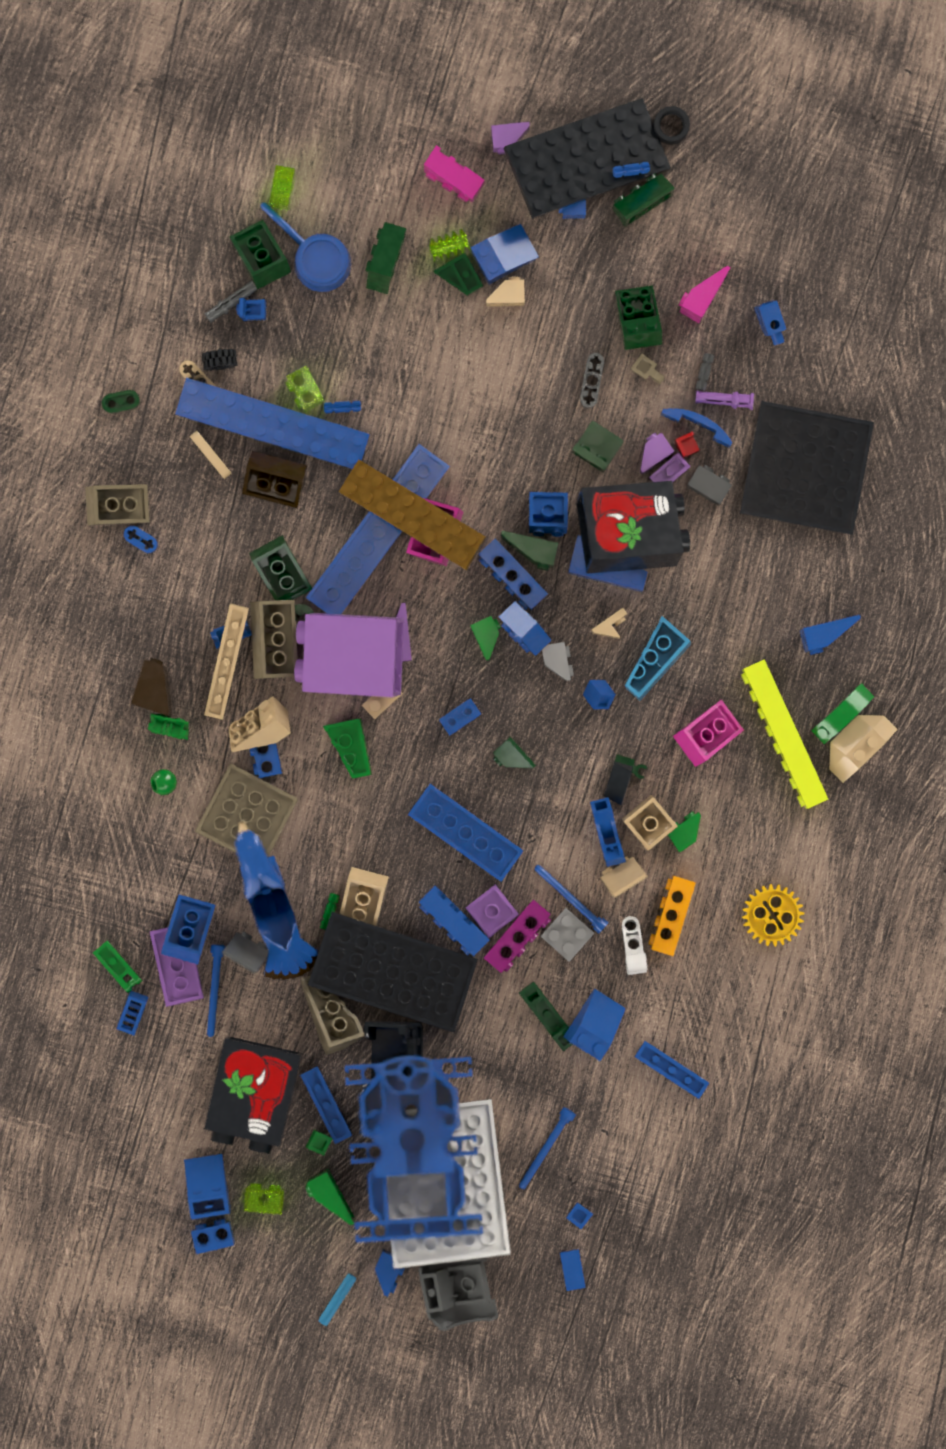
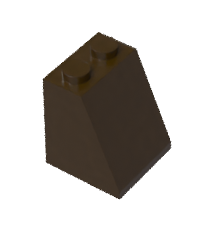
(153, 688)

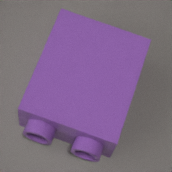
(350, 654)

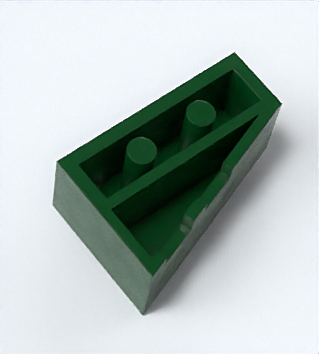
(385, 257)

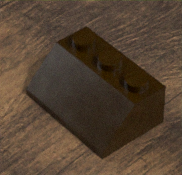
(274, 479)

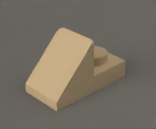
(606, 628)

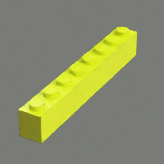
(785, 734)

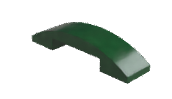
(546, 1014)

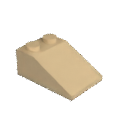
(623, 876)
(364, 895)

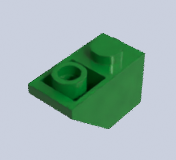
(686, 832)

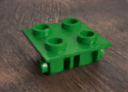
(172, 727)

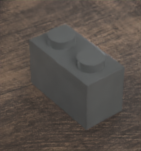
(709, 485)

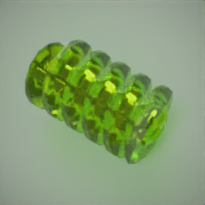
(448, 244)

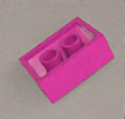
(422, 551)

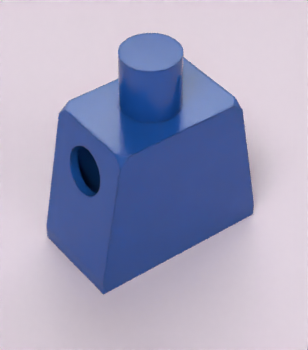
(766, 314)

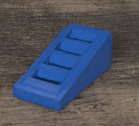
(137, 998)

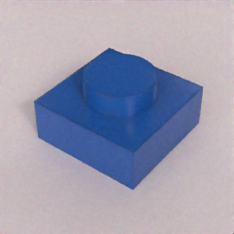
(579, 1215)

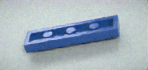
(671, 1069)
(326, 1104)

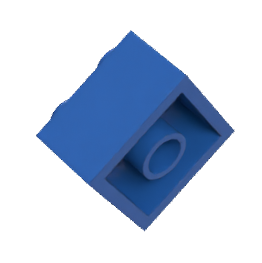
(524, 629)

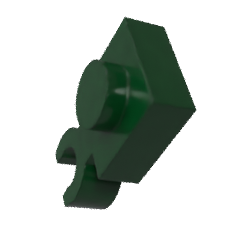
(628, 761)

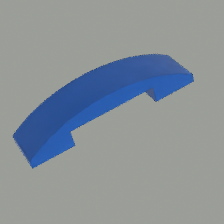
(720, 436)

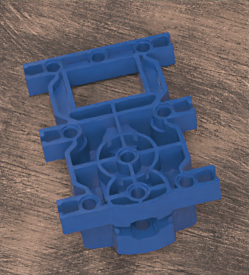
(412, 1142)

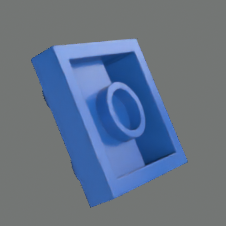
(548, 513)

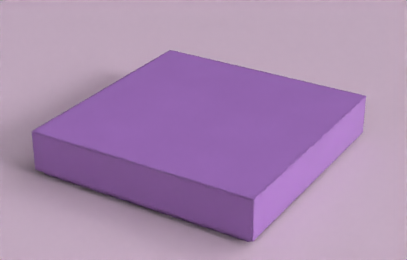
(492, 911)

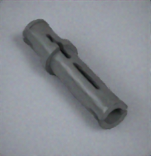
(230, 302)

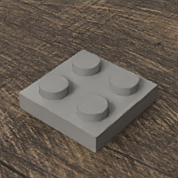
(567, 934)

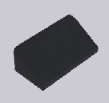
(618, 782)

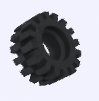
(219, 359)

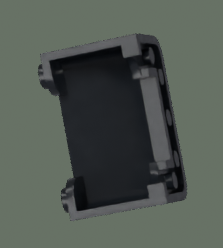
(393, 1041)

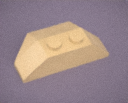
(858, 744)

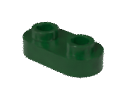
(120, 400)

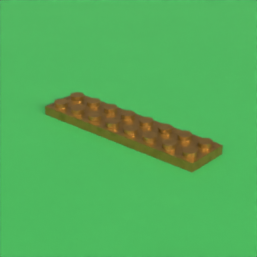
(412, 514)

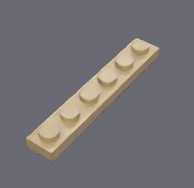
(226, 661)

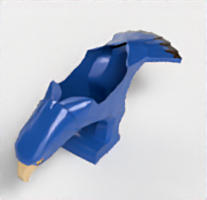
(287, 952)

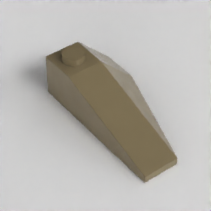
(332, 1019)

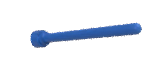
(598, 923)
(216, 951)
(565, 1117)

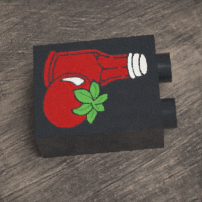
(631, 526)
(252, 1094)

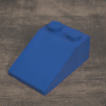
(504, 253)
(820, 636)
(188, 929)
(595, 1025)

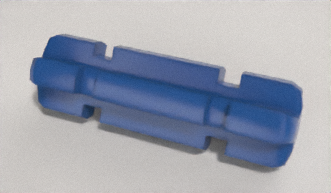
(631, 169)
(340, 407)

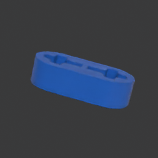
(138, 543)

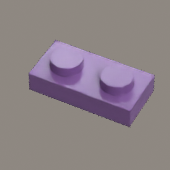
(671, 469)

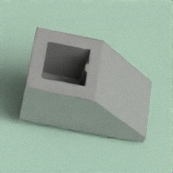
(556, 660)

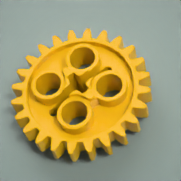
(758, 925)

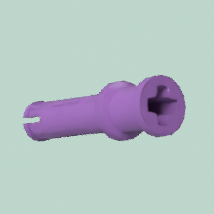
(734, 400)

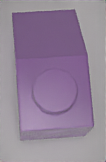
(507, 134)
(655, 451)

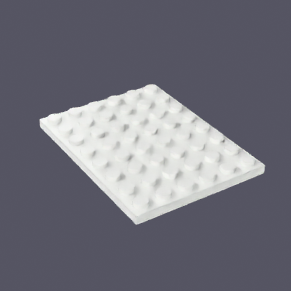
(426, 1197)

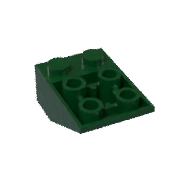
(639, 317)

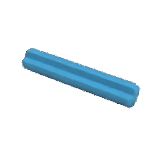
(337, 1299)

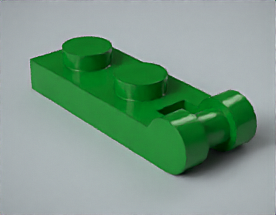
(117, 966)

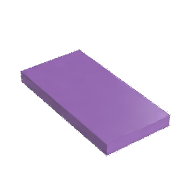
(178, 977)

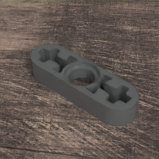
(599, 367)

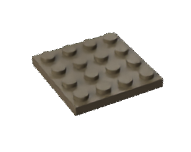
(246, 800)

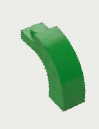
(843, 713)

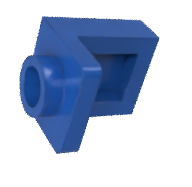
(251, 309)

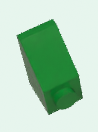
(486, 634)

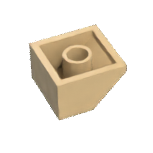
(649, 822)

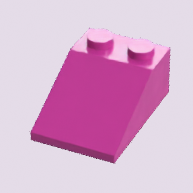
(700, 297)
(708, 733)

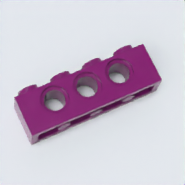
(504, 963)

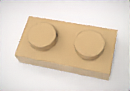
(377, 705)

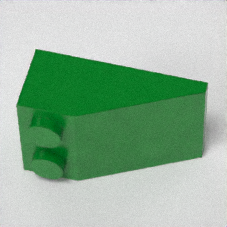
(327, 1193)

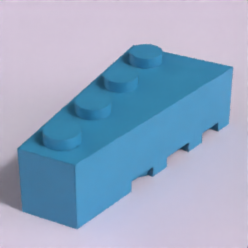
(657, 658)

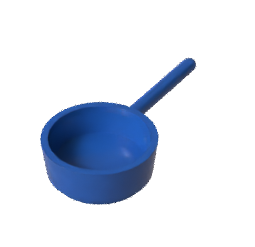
(320, 260)

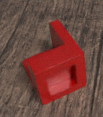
(686, 445)

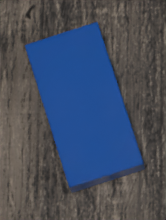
(572, 1269)

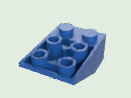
(207, 1186)

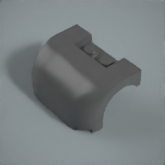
(457, 1293)

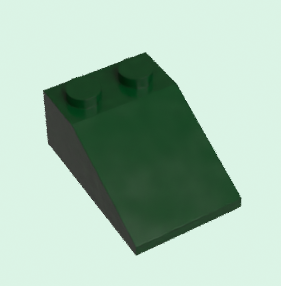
(260, 254)
(536, 550)
(280, 570)

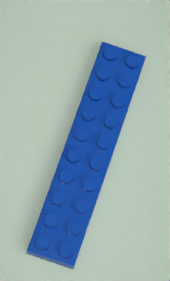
(271, 424)
(373, 538)

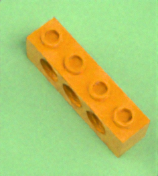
(669, 945)

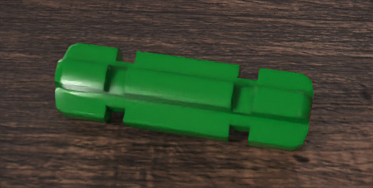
(330, 907)

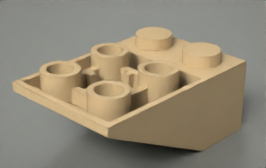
(260, 726)

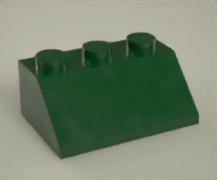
(643, 199)

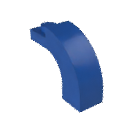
(607, 832)

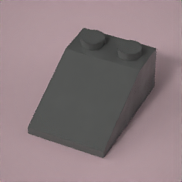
(246, 952)

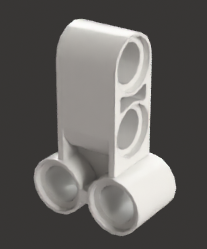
(635, 959)

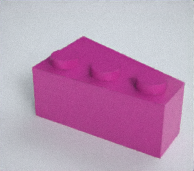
(453, 175)

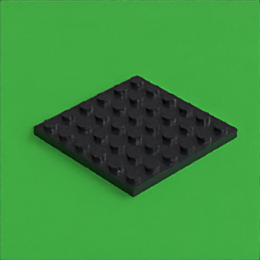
(806, 467)

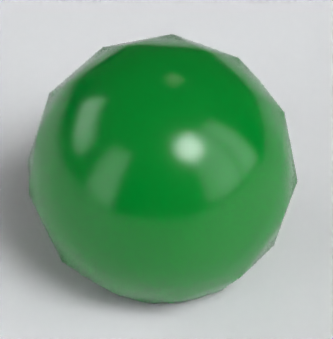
(163, 782)

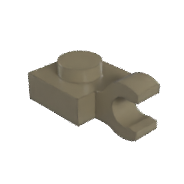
(645, 368)

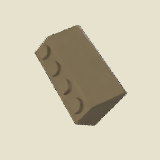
(273, 638)

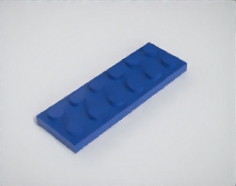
(465, 832)

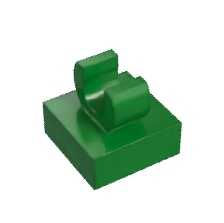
(318, 1142)

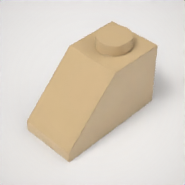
(508, 294)

